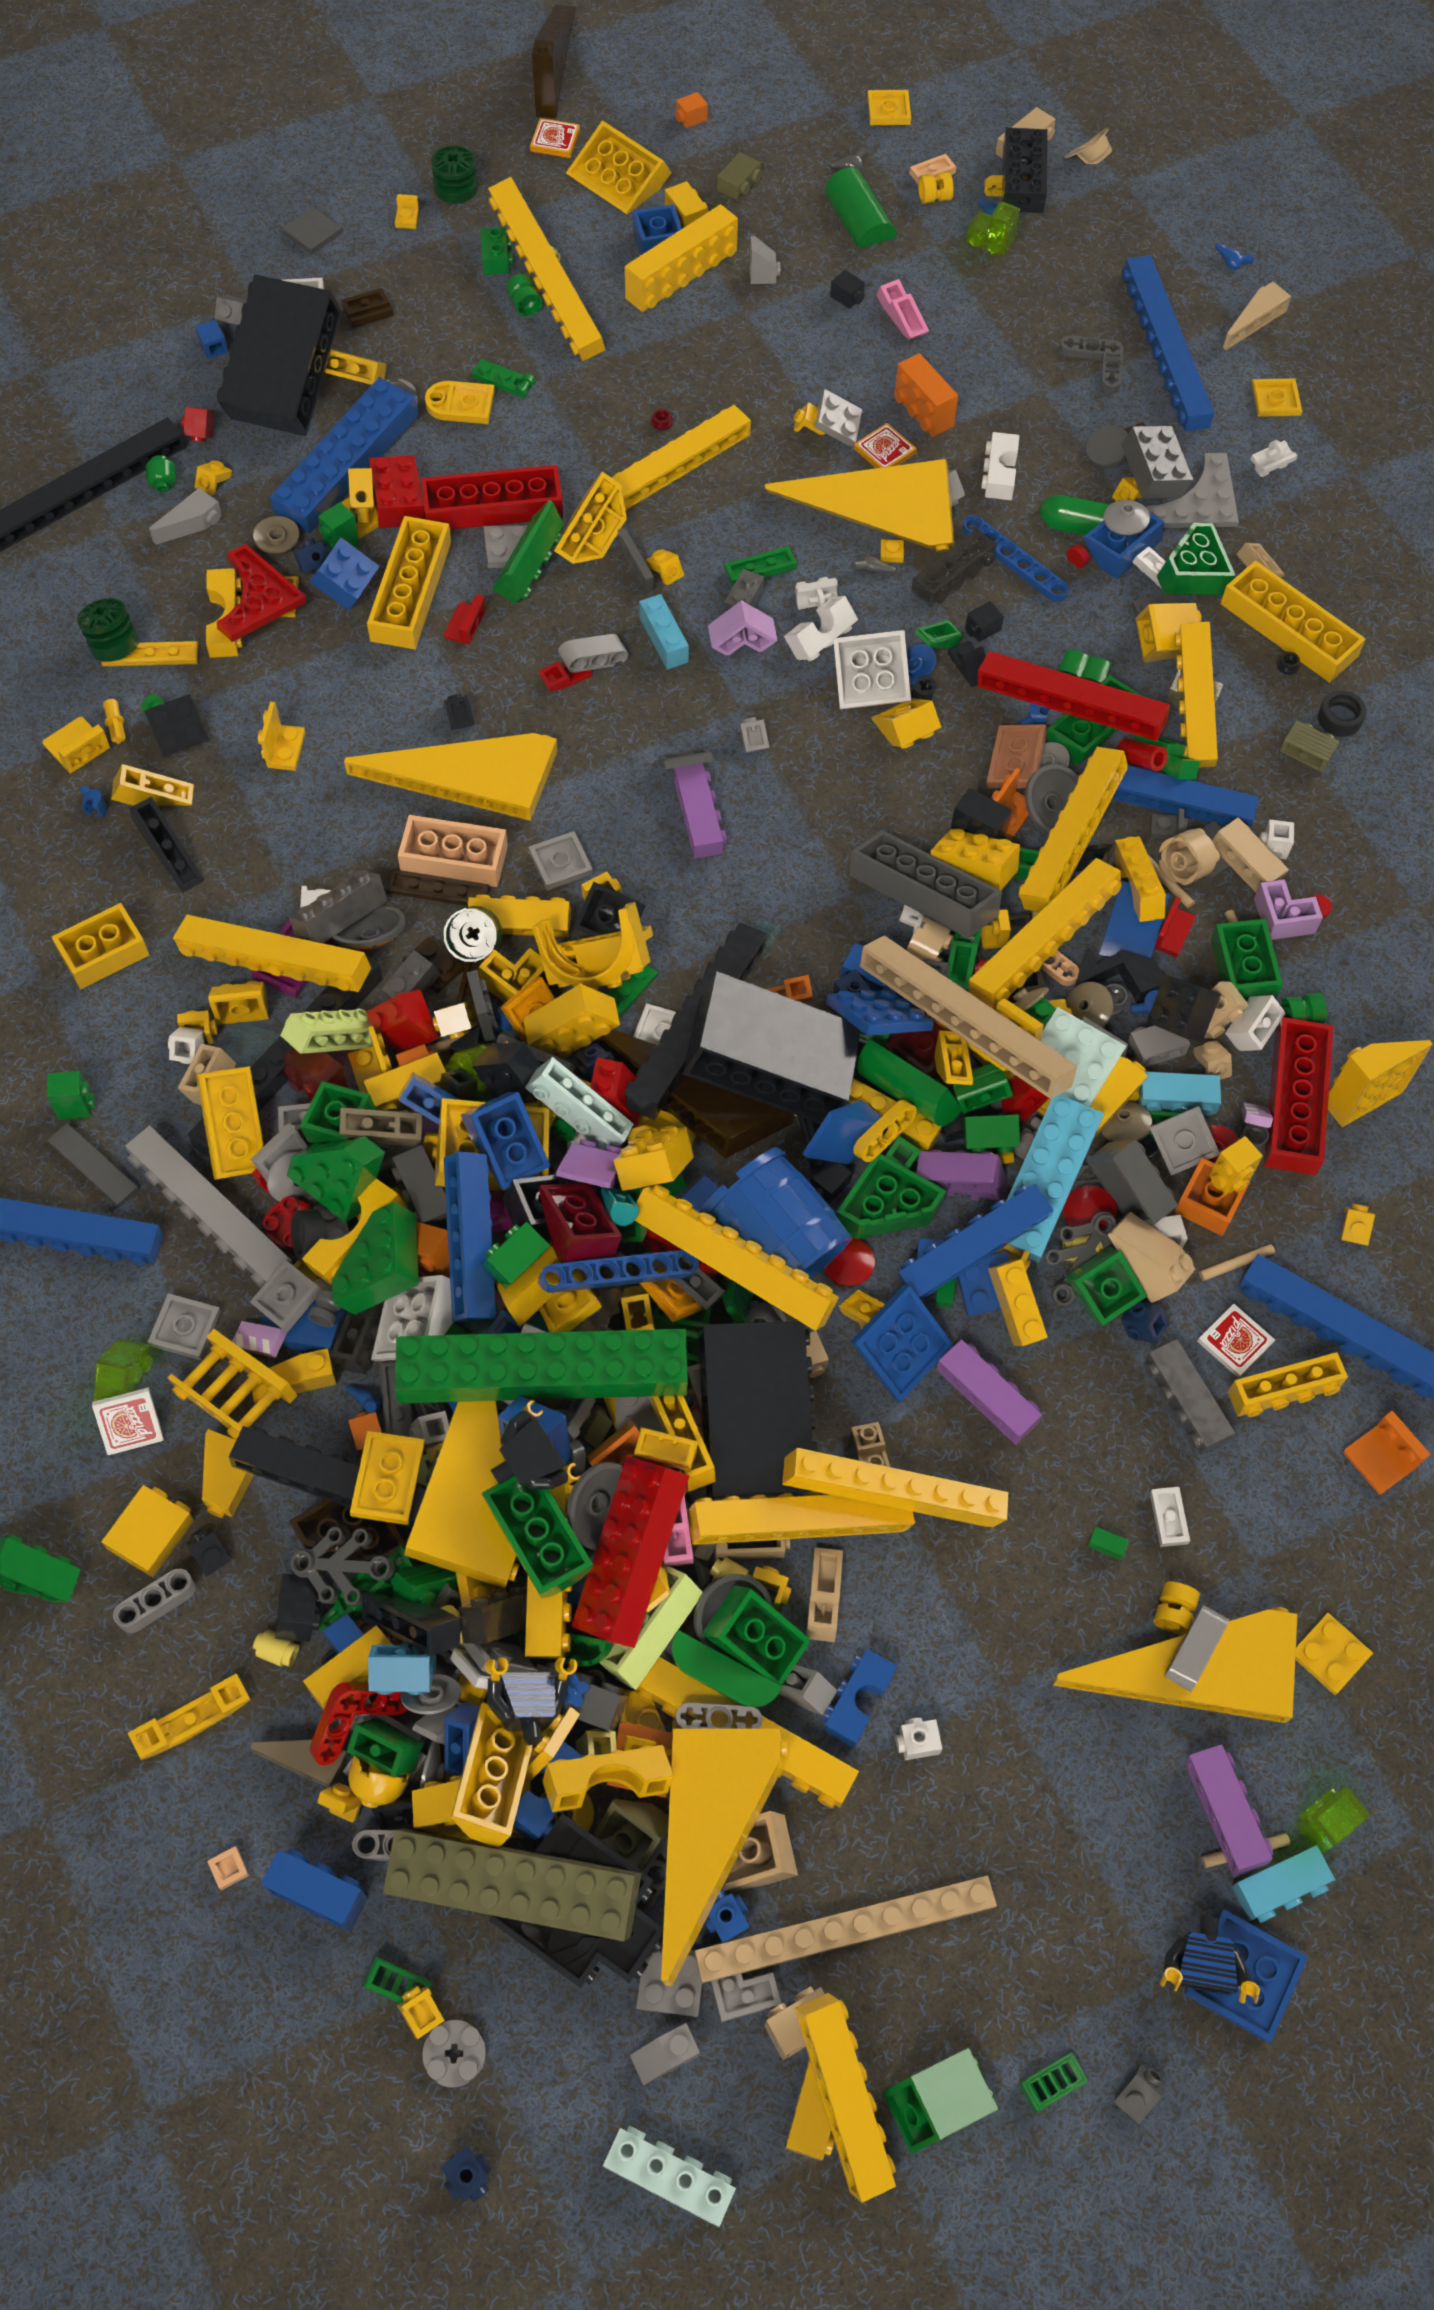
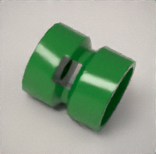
(524, 294)
(1308, 1008)

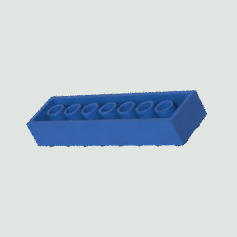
(359, 435)

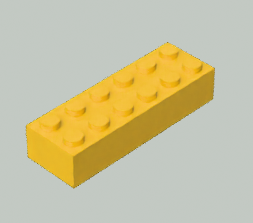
(681, 258)
(409, 582)
(1292, 621)

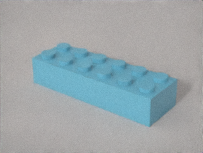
(1054, 1164)

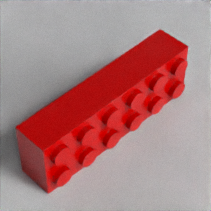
(491, 496)
(1299, 1096)
(630, 1551)

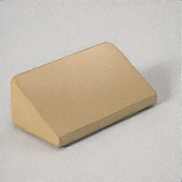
(1254, 551)

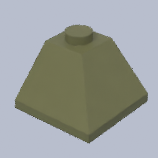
(633, 1830)

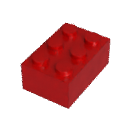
(396, 490)

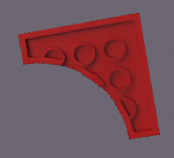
(264, 595)

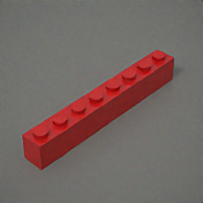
(1073, 695)

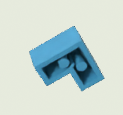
(400, 1669)

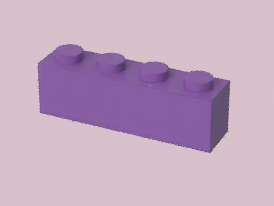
(698, 810)
(989, 1391)
(1228, 1810)

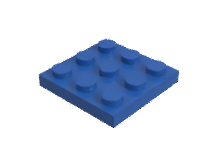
(879, 1012)
(901, 1343)
(1271, 1966)

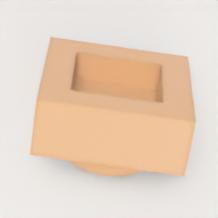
(228, 1868)

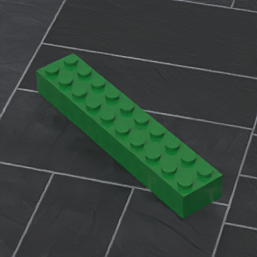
(541, 1365)

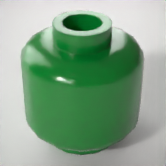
(160, 473)

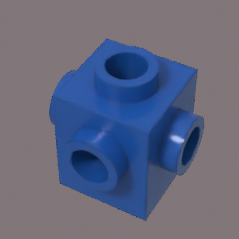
(734, 1923)

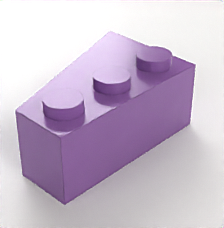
(964, 1173)

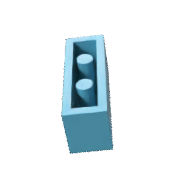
(664, 631)
(1181, 1092)
(1284, 1884)

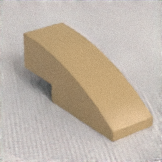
(824, 1594)

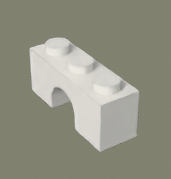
(1000, 479)
(836, 620)

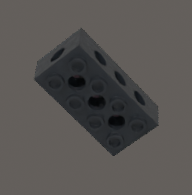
(1030, 192)

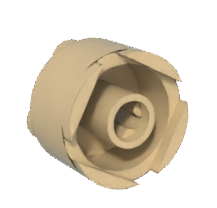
(1188, 856)
(930, 940)

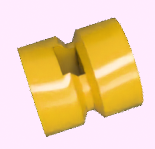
(928, 187)
(1176, 1609)

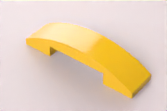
(190, 1719)

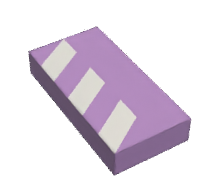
(1256, 1115)
(259, 1338)

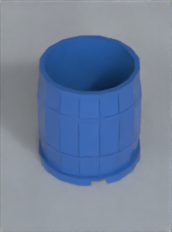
(780, 1213)

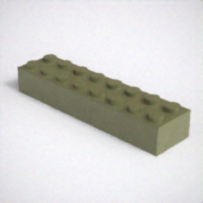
(512, 1883)

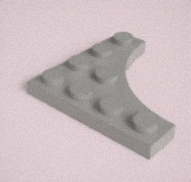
(1208, 502)

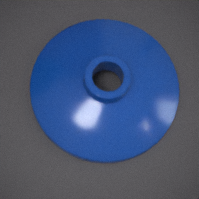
(920, 661)

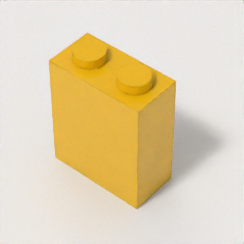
(148, 1530)

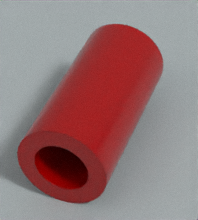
(1143, 754)

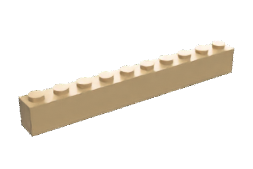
(968, 1017)

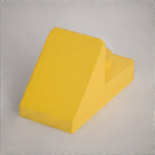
(860, 1307)

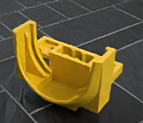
(600, 958)

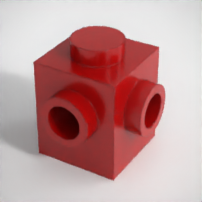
(198, 423)

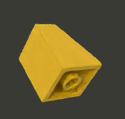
(1158, 626)

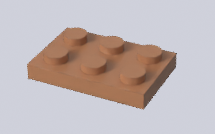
(1016, 747)

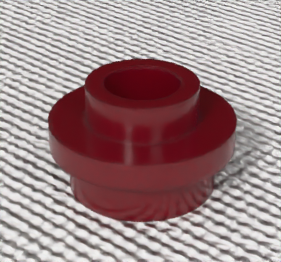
(665, 416)

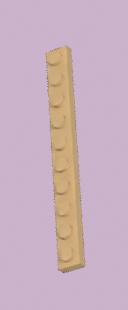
(844, 1929)

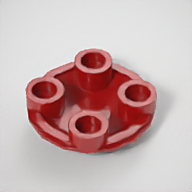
(1085, 1203)
(278, 1221)
(852, 1265)

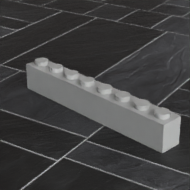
(206, 1205)

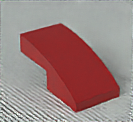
(559, 677)

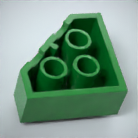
(1197, 564)
(337, 1173)
(889, 1200)
(379, 1262)
(34, 1572)

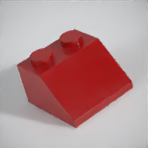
(403, 1021)
(610, 1083)

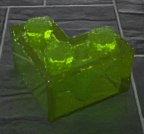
(994, 231)
(121, 1368)
(1333, 1820)

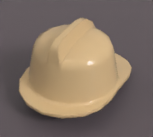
(1093, 150)

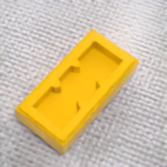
(666, 1449)

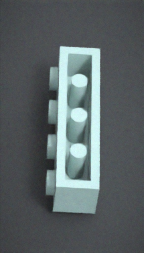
(579, 1105)
(669, 2176)

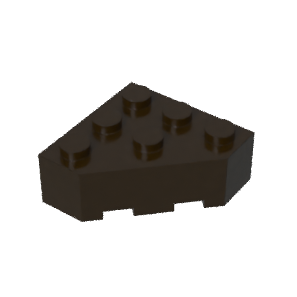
(315, 1522)

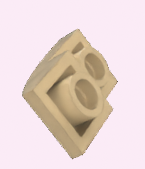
(870, 1444)

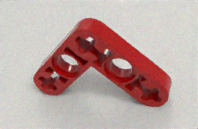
(346, 1711)

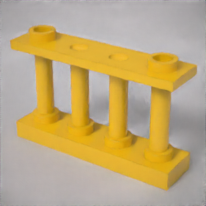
(239, 1361)

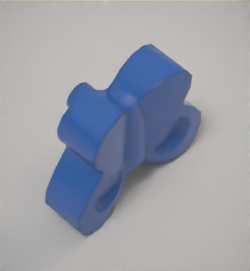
(576, 1690)

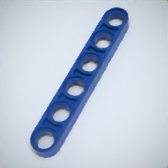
(1018, 556)
(618, 1267)

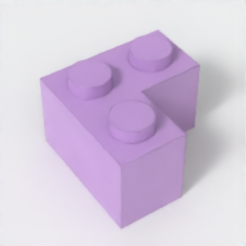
(742, 626)
(1286, 916)

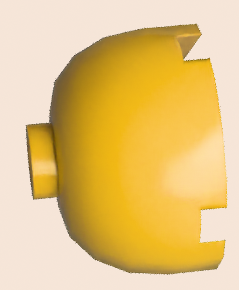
(373, 1785)

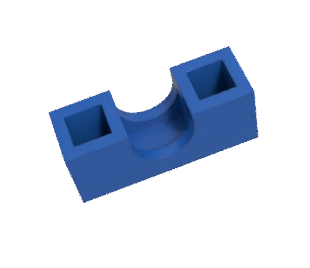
(845, 1719)
(534, 1813)

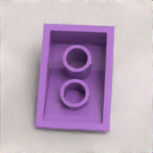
(590, 1164)

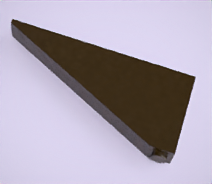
(550, 58)
(714, 1114)

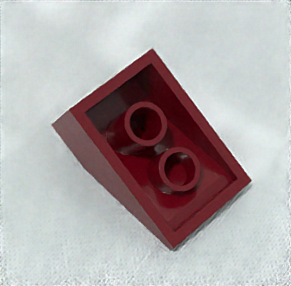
(578, 1223)

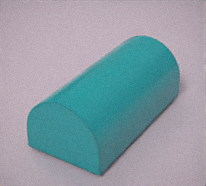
(619, 1205)

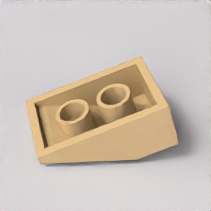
(1152, 1256)
(764, 1857)

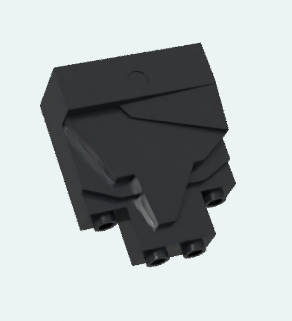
(578, 1953)

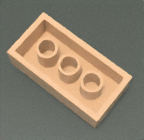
(453, 850)

